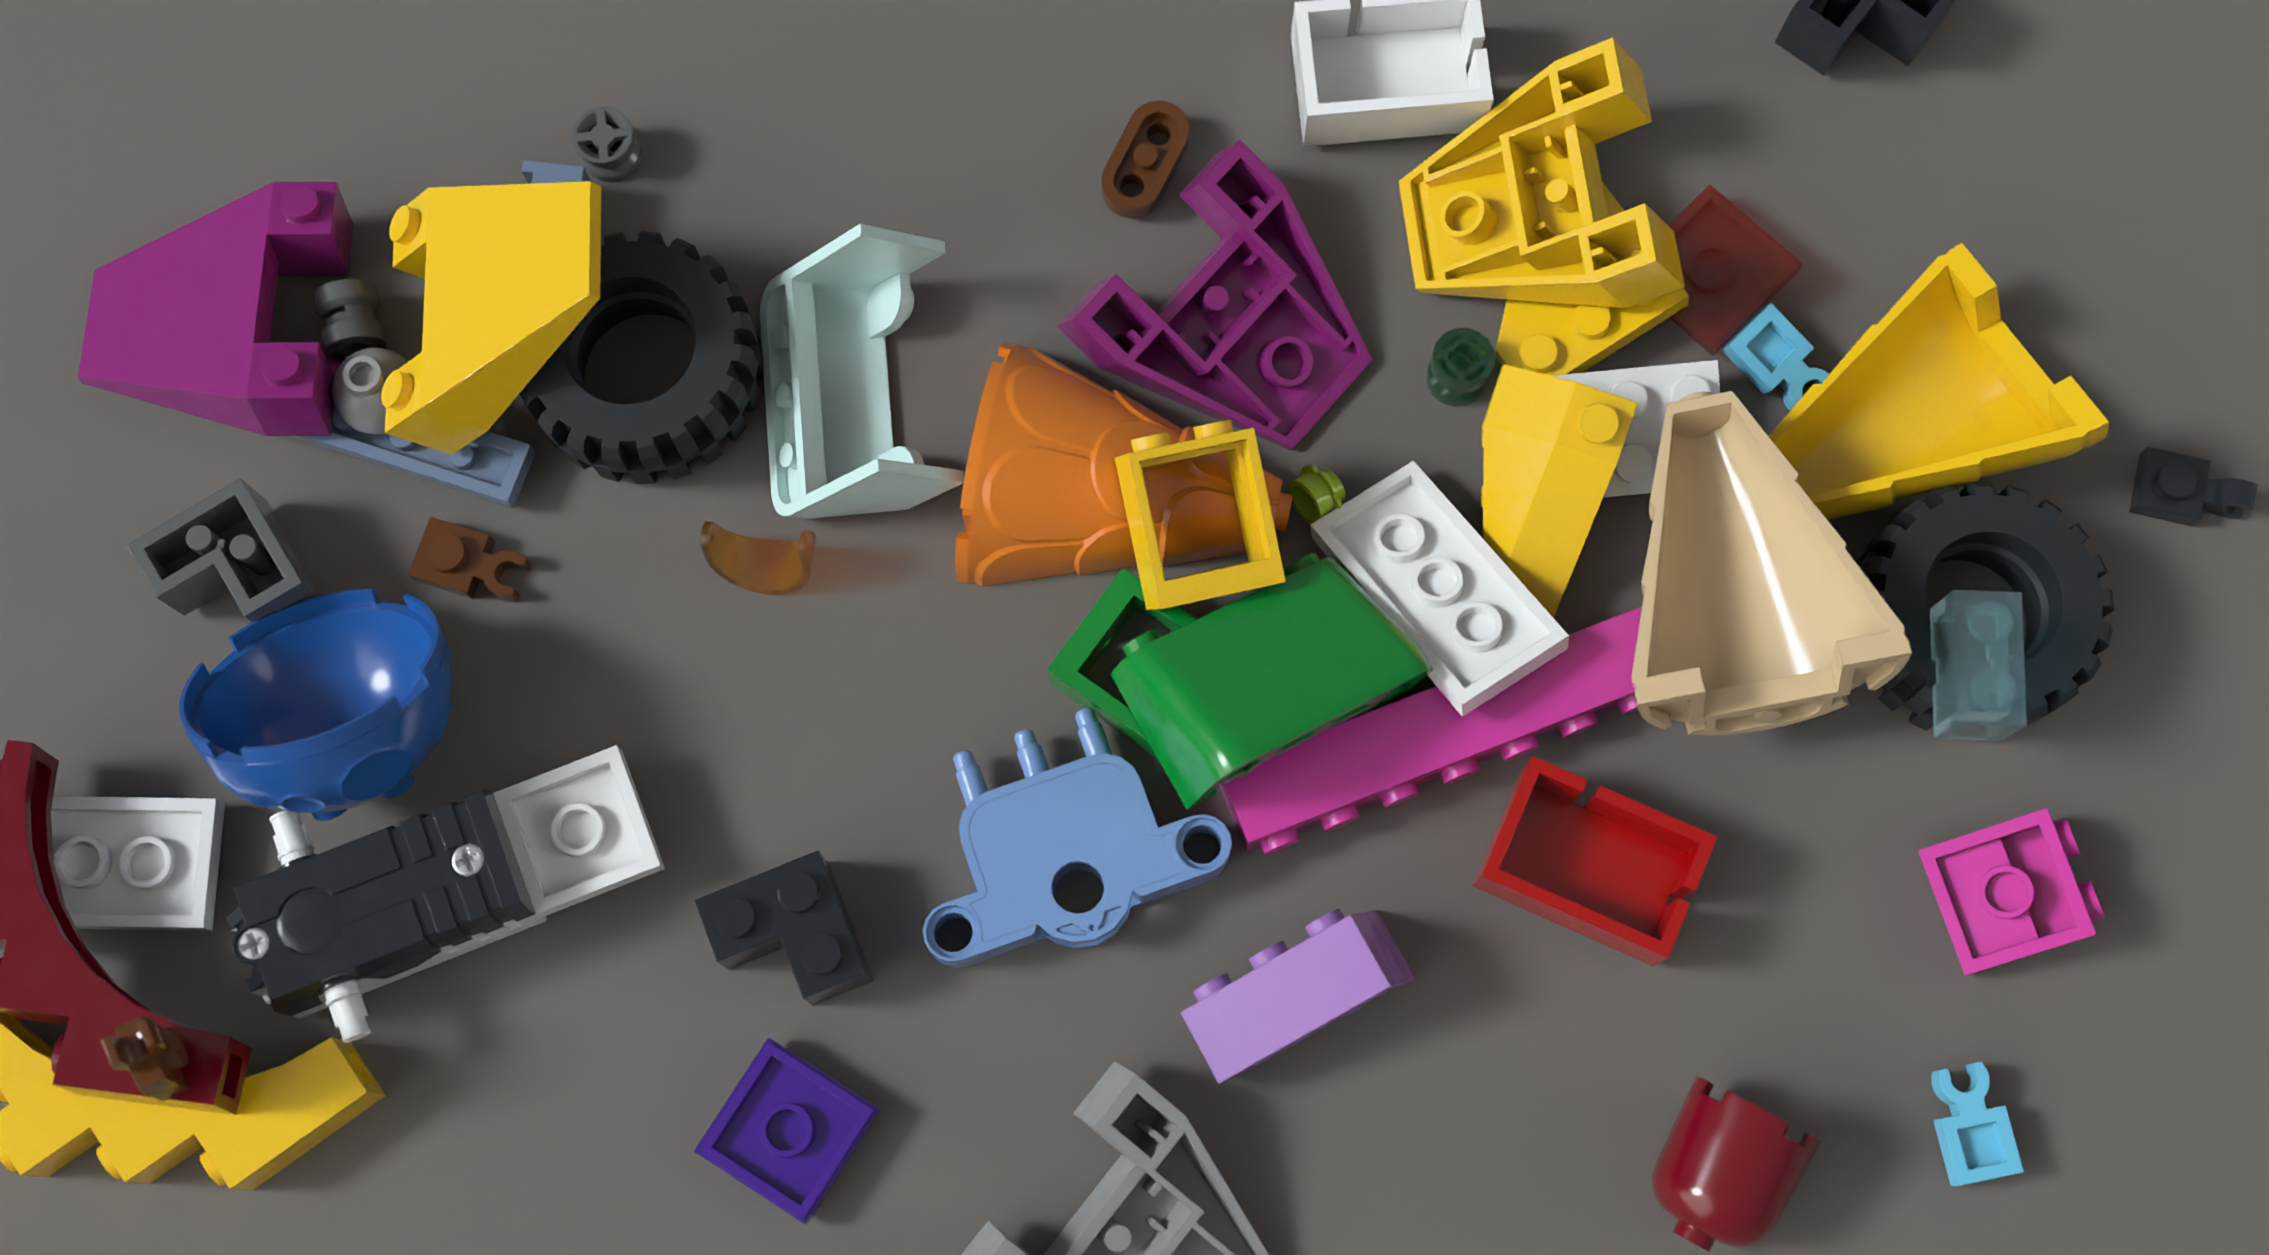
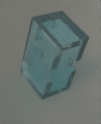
(1978, 665)

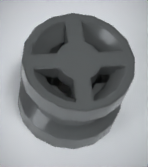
(596, 134)

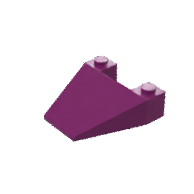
(196, 307)
(1249, 328)

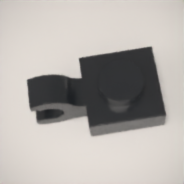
(2179, 489)

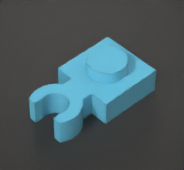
(1772, 355)
(1974, 1139)

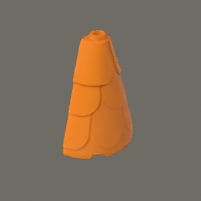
(1047, 485)

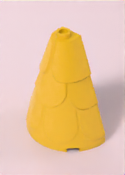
(1932, 401)

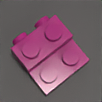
(2011, 890)

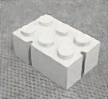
(1395, 76)

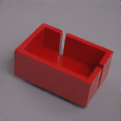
(1595, 865)

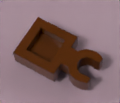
(461, 558)

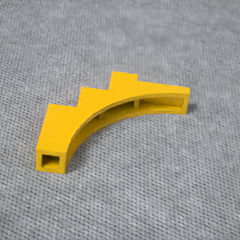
(276, 1120)

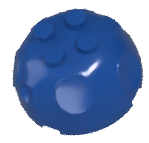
(324, 703)

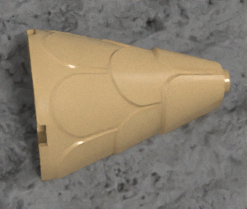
(1748, 586)

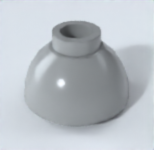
(359, 388)

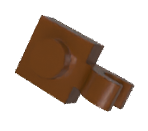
(151, 1055)

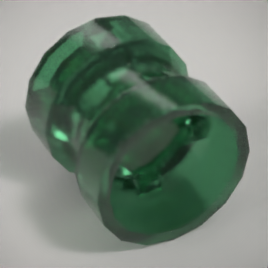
(1455, 380)

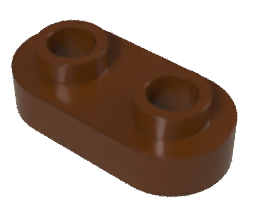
(1142, 162)

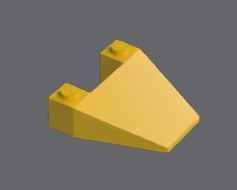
(1522, 197)
(502, 291)

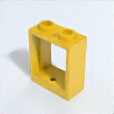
(1252, 502)

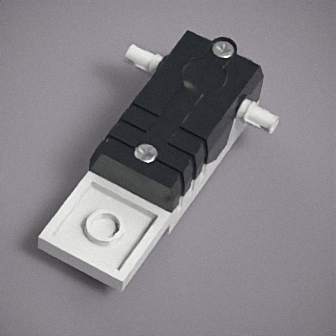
(435, 886)

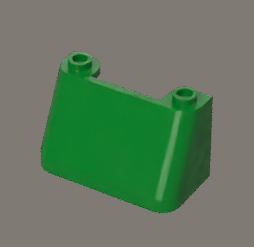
(1265, 675)

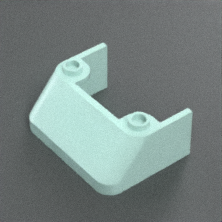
(831, 382)

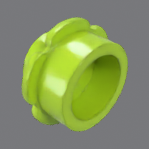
(1316, 493)

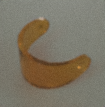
(757, 563)

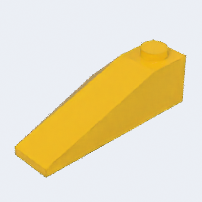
(1546, 473)

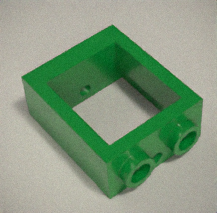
(1089, 642)

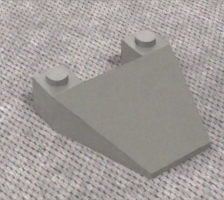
(1157, 1194)

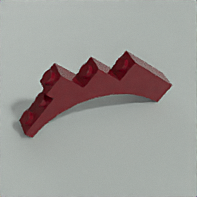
(55, 977)

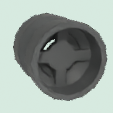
(349, 317)

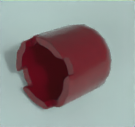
(1728, 1169)

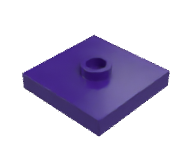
(787, 1131)

